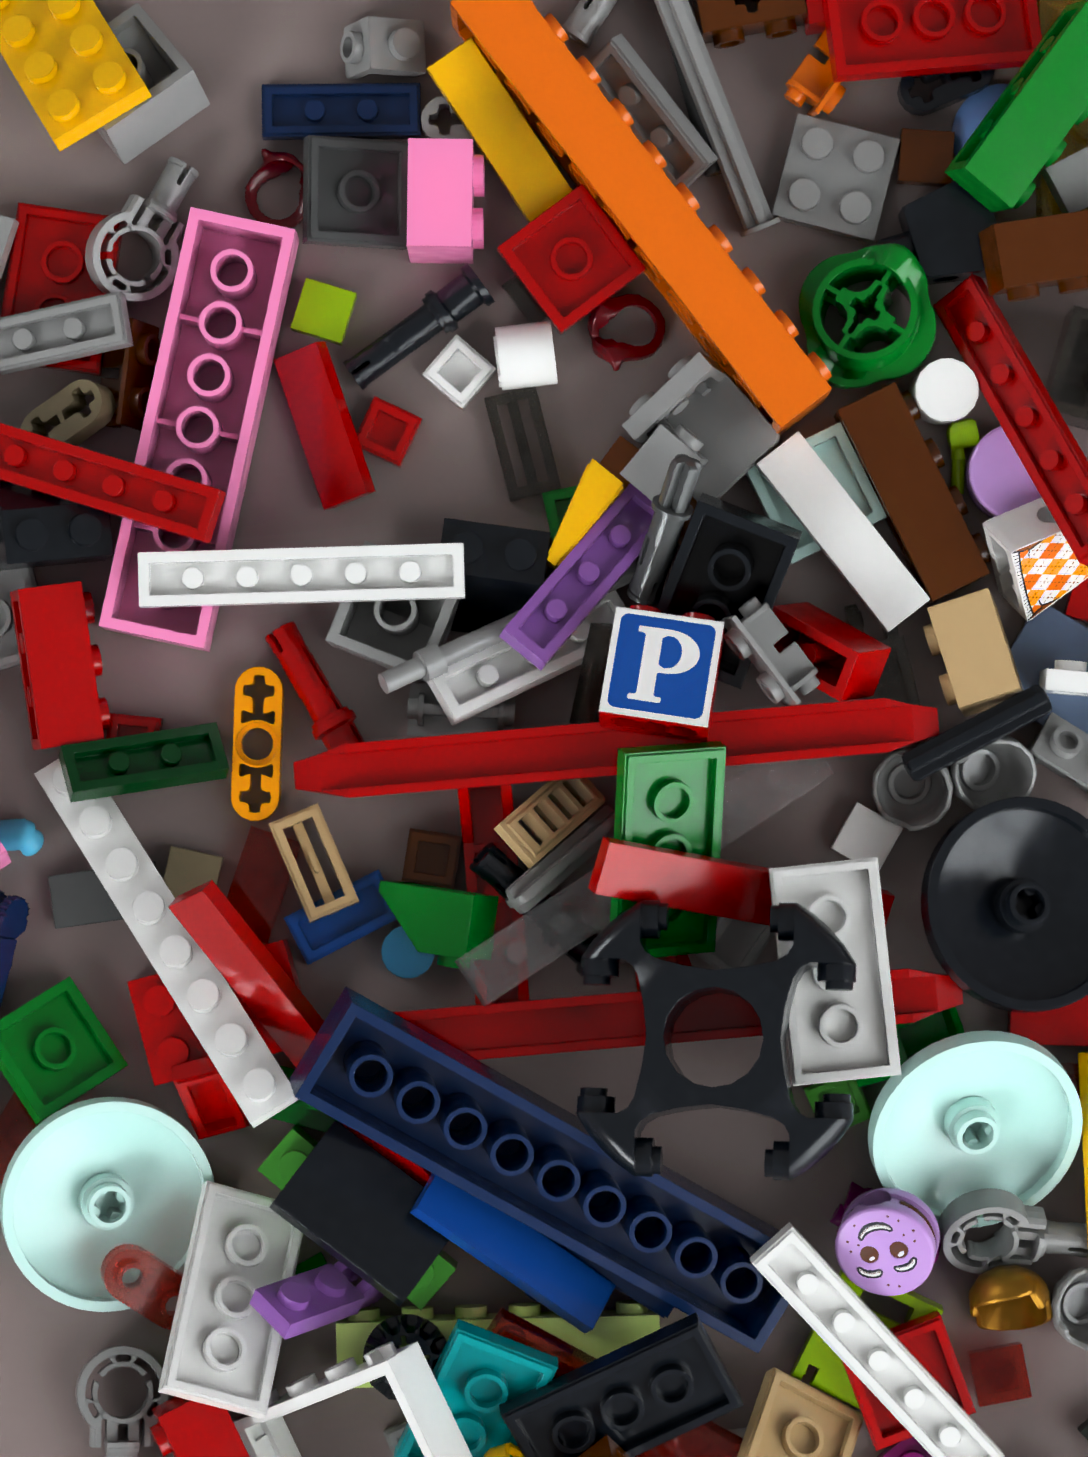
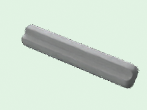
(561, 861)

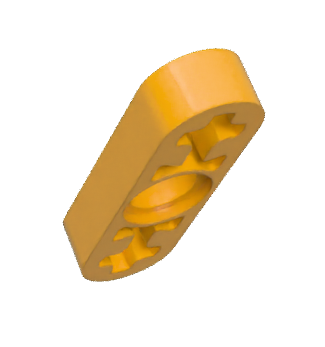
(247, 703)

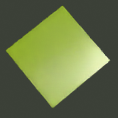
(323, 311)

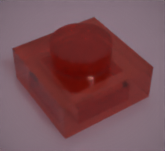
(999, 1374)

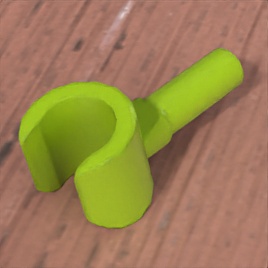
(961, 435)

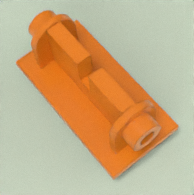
(814, 82)

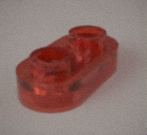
(150, 1291)

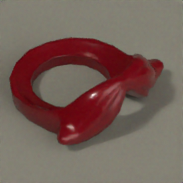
(273, 166)
(615, 352)

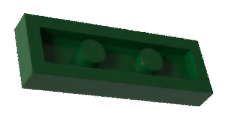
(143, 762)

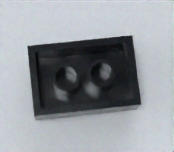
(725, 563)

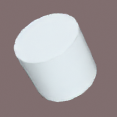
(525, 355)
(944, 391)

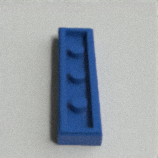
(515, 1252)

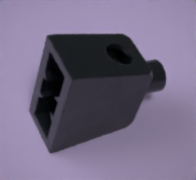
(944, 233)

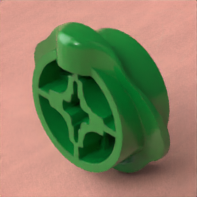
(890, 268)

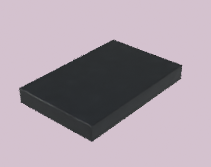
(360, 1213)

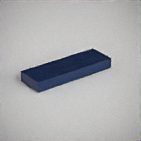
(341, 110)

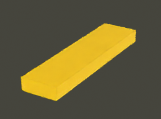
(499, 129)

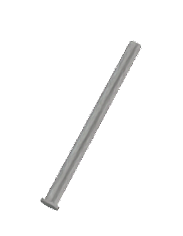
(716, 115)

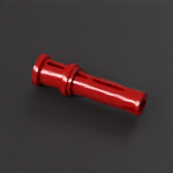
(331, 721)

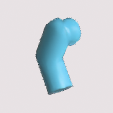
(20, 835)

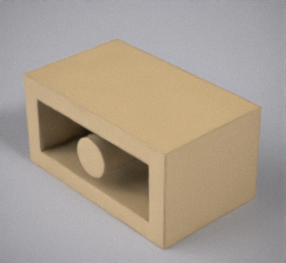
(973, 652)

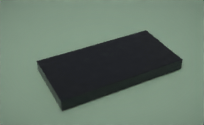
(631, 1394)

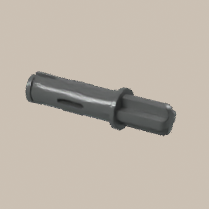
(660, 543)

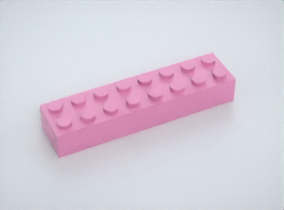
(205, 401)

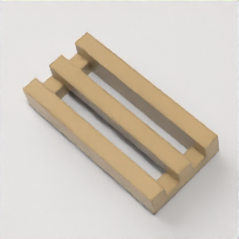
(330, 904)

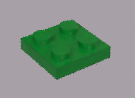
(55, 1050)

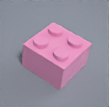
(440, 201)

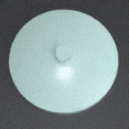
(976, 1118)
(98, 1181)

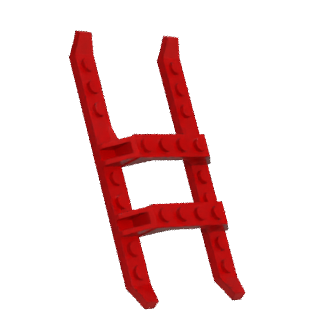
(490, 761)

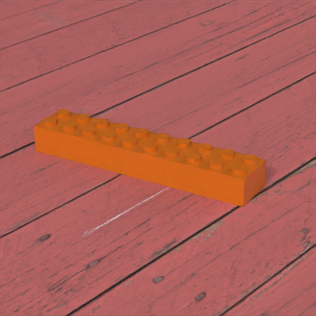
(653, 216)

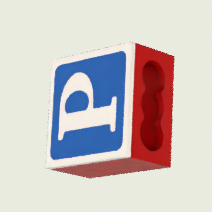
(661, 673)

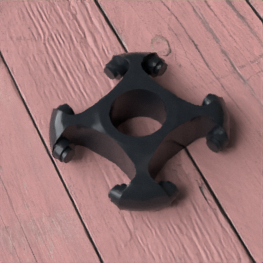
(665, 994)

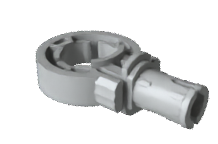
(161, 237)
(1020, 1240)
(119, 1447)

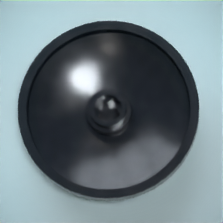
(1012, 904)

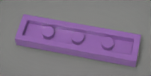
(581, 579)

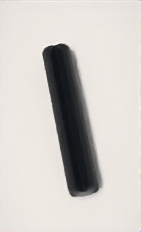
(976, 733)

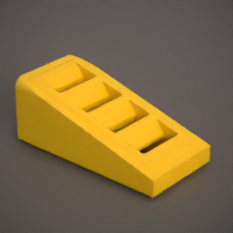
(590, 501)

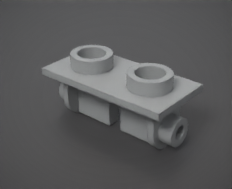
(755, 639)
(428, 718)
(1062, 750)

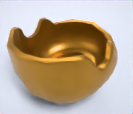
(1010, 1299)

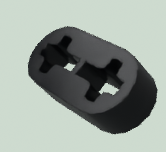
(942, 96)

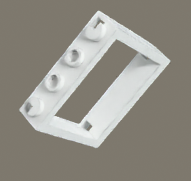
(411, 1384)

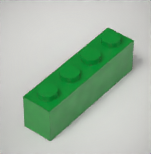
(1029, 118)

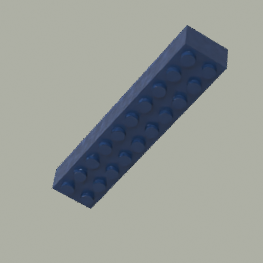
(538, 1166)

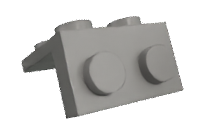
(716, 412)

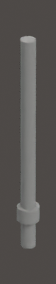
(434, 659)

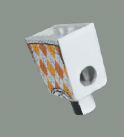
(1031, 558)

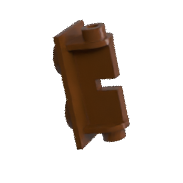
(135, 375)

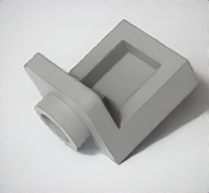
(384, 47)

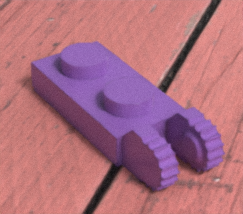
(313, 1299)

